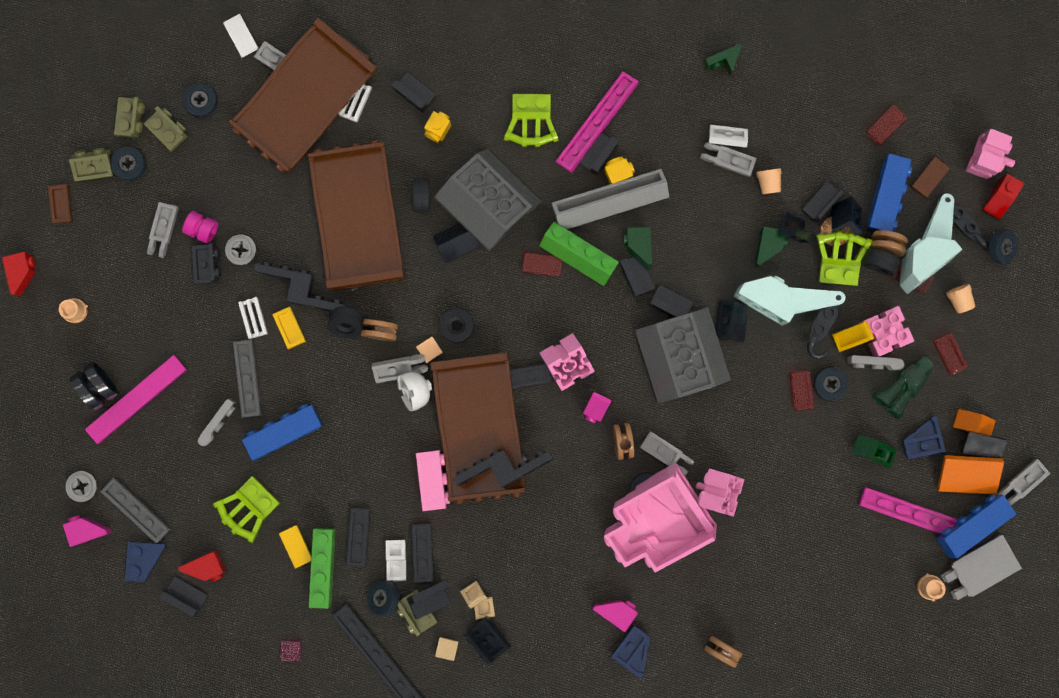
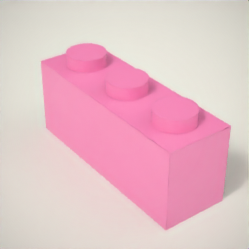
(432, 480)

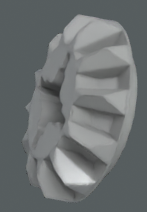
(235, 242)
(74, 481)

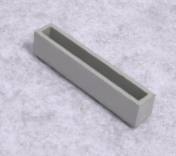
(611, 199)

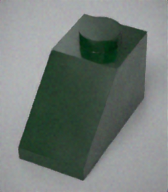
(769, 244)
(639, 245)
(874, 451)

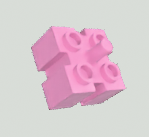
(989, 154)
(888, 332)
(567, 362)
(720, 492)

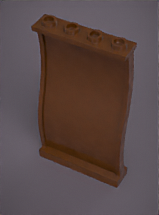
(303, 96)
(356, 215)
(475, 420)

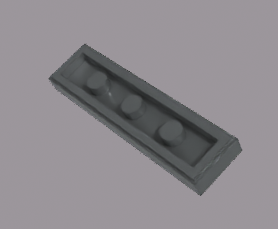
(247, 378)
(135, 510)

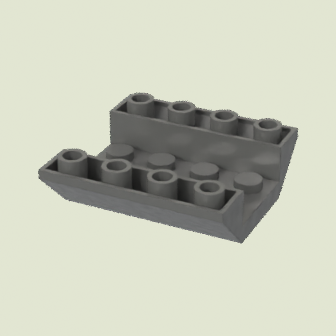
(486, 198)
(683, 355)

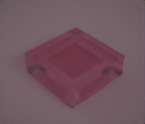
(290, 650)

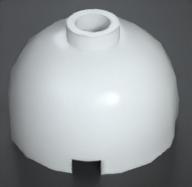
(415, 390)

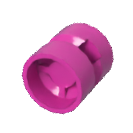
(198, 226)

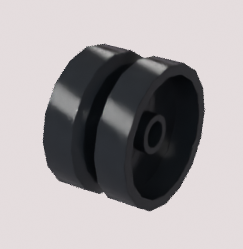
(94, 386)

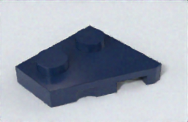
(924, 441)
(142, 559)
(633, 651)

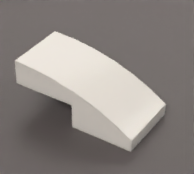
(240, 35)
(396, 560)

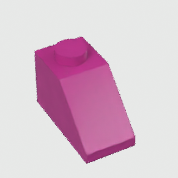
(596, 407)
(83, 530)
(617, 612)

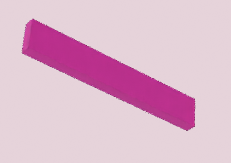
(597, 122)
(136, 399)
(905, 511)

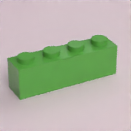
(578, 253)
(322, 568)

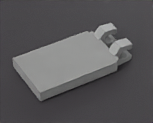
(982, 567)

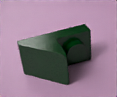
(727, 57)

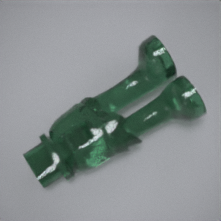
(911, 380)

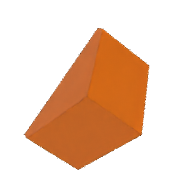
(973, 422)

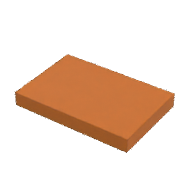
(970, 474)

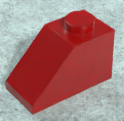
(1002, 196)
(19, 271)
(205, 567)

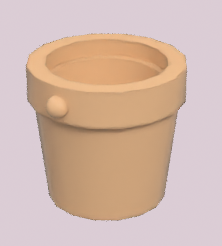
(770, 180)
(961, 298)
(73, 310)
(930, 587)

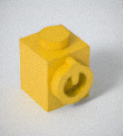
(437, 126)
(618, 170)

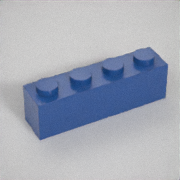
(889, 193)
(282, 432)
(975, 526)

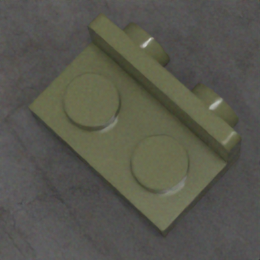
(128, 117)
(167, 131)
(91, 164)
(414, 625)

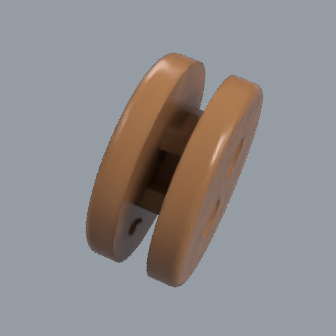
(889, 242)
(380, 330)
(623, 441)
(724, 652)

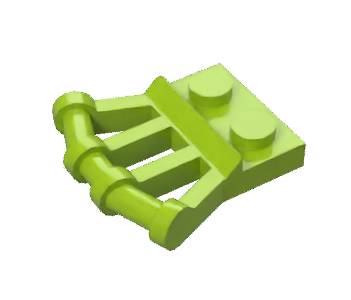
(531, 108)
(840, 270)
(257, 499)

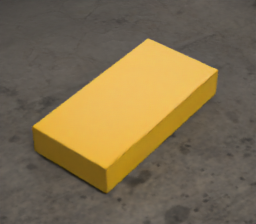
(289, 327)
(853, 336)
(296, 546)

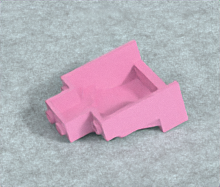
(660, 521)

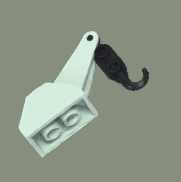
(936, 247)
(781, 302)

